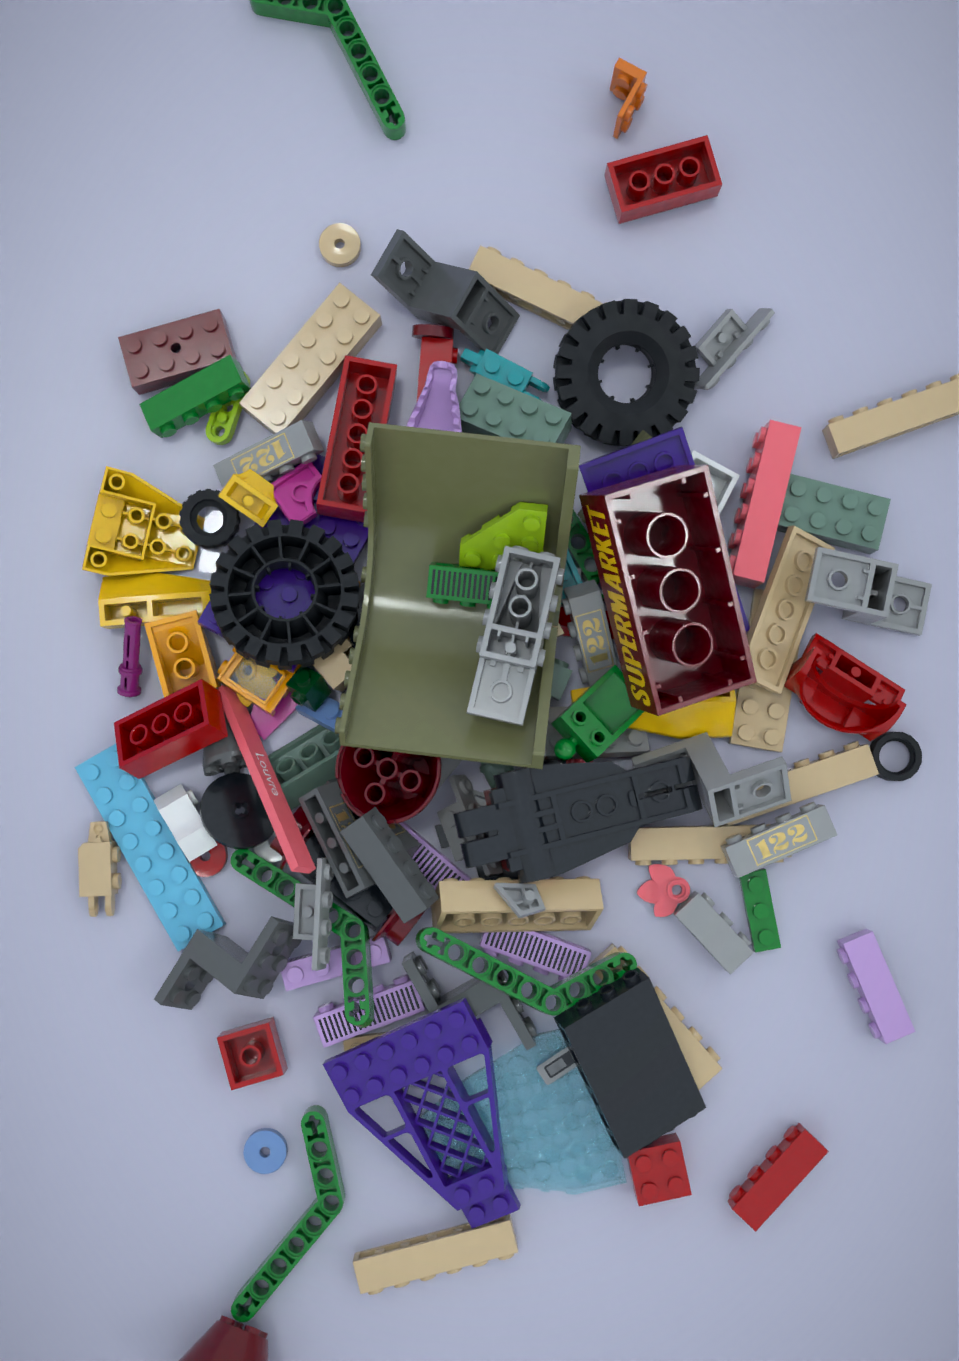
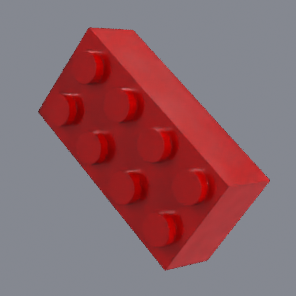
(663, 179)
(170, 729)

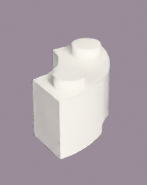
(185, 821)

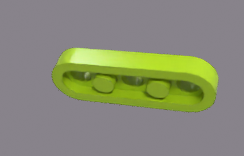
(224, 420)

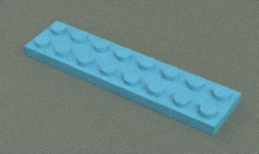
(150, 848)

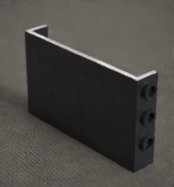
(630, 1062)

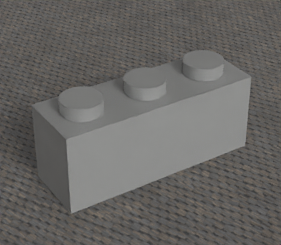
(714, 931)

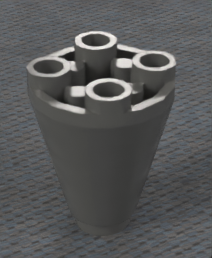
(223, 756)

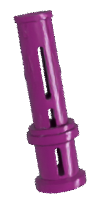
(130, 668)

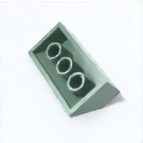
(306, 763)

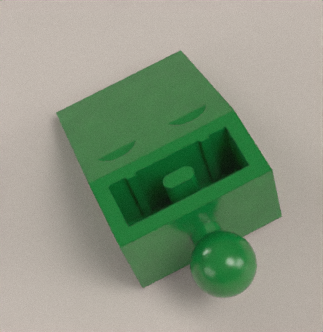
(595, 718)

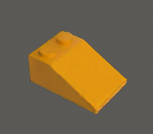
(181, 652)

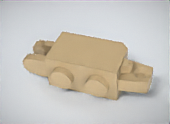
(99, 868)

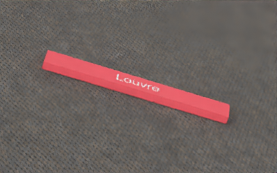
(266, 783)

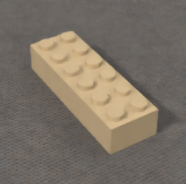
(311, 361)
(478, 908)

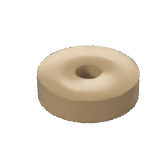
(340, 233)

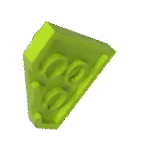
(519, 527)

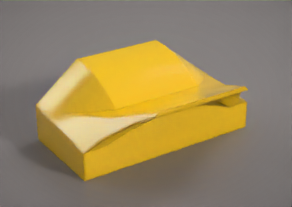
(250, 495)

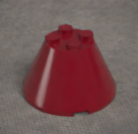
(390, 781)
(229, 1342)

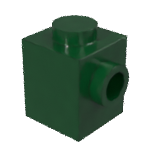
(308, 688)

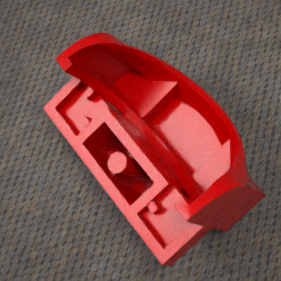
(841, 687)

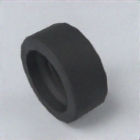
(914, 761)

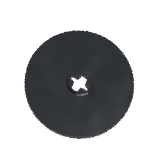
(219, 814)

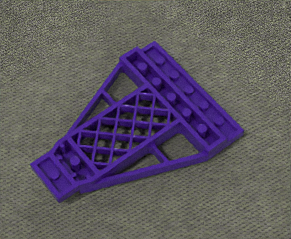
(404, 1058)

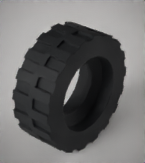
(194, 533)

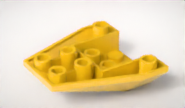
(136, 529)

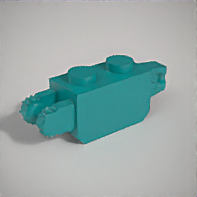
(502, 371)

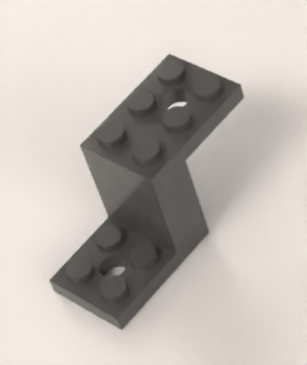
(445, 293)
(220, 958)
(478, 995)

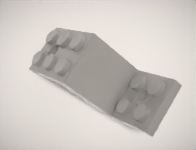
(868, 591)
(724, 794)

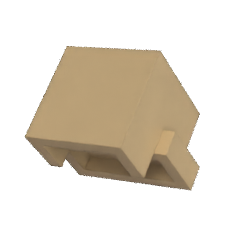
(335, 666)

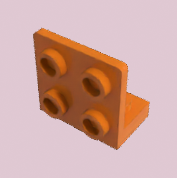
(628, 85)

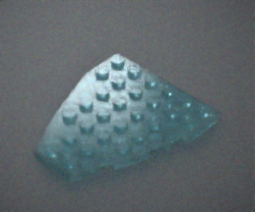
(546, 1130)

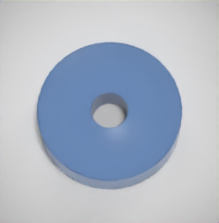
(265, 1138)

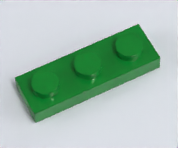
(759, 911)

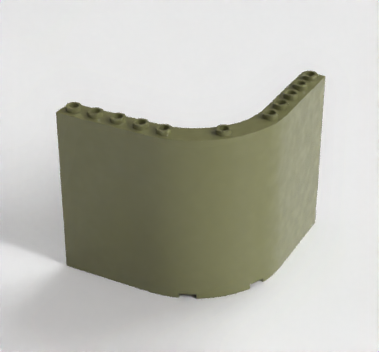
(420, 656)

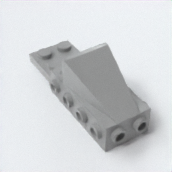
(514, 633)

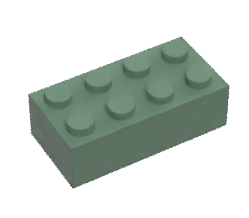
(506, 412)
(834, 514)

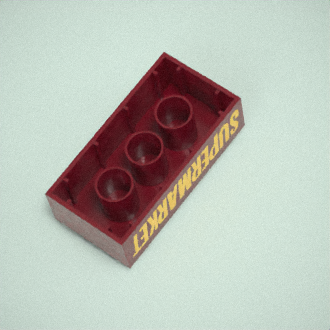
(669, 588)

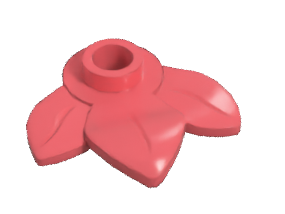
(659, 890)

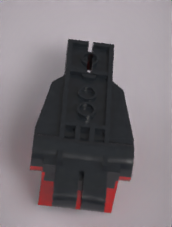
(570, 813)

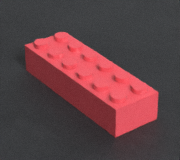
(762, 502)

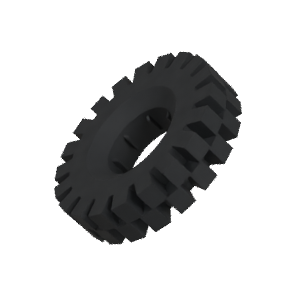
(670, 360)
(278, 639)

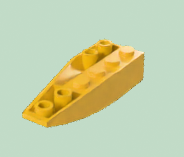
(149, 597)
(709, 716)

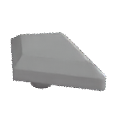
(521, 898)

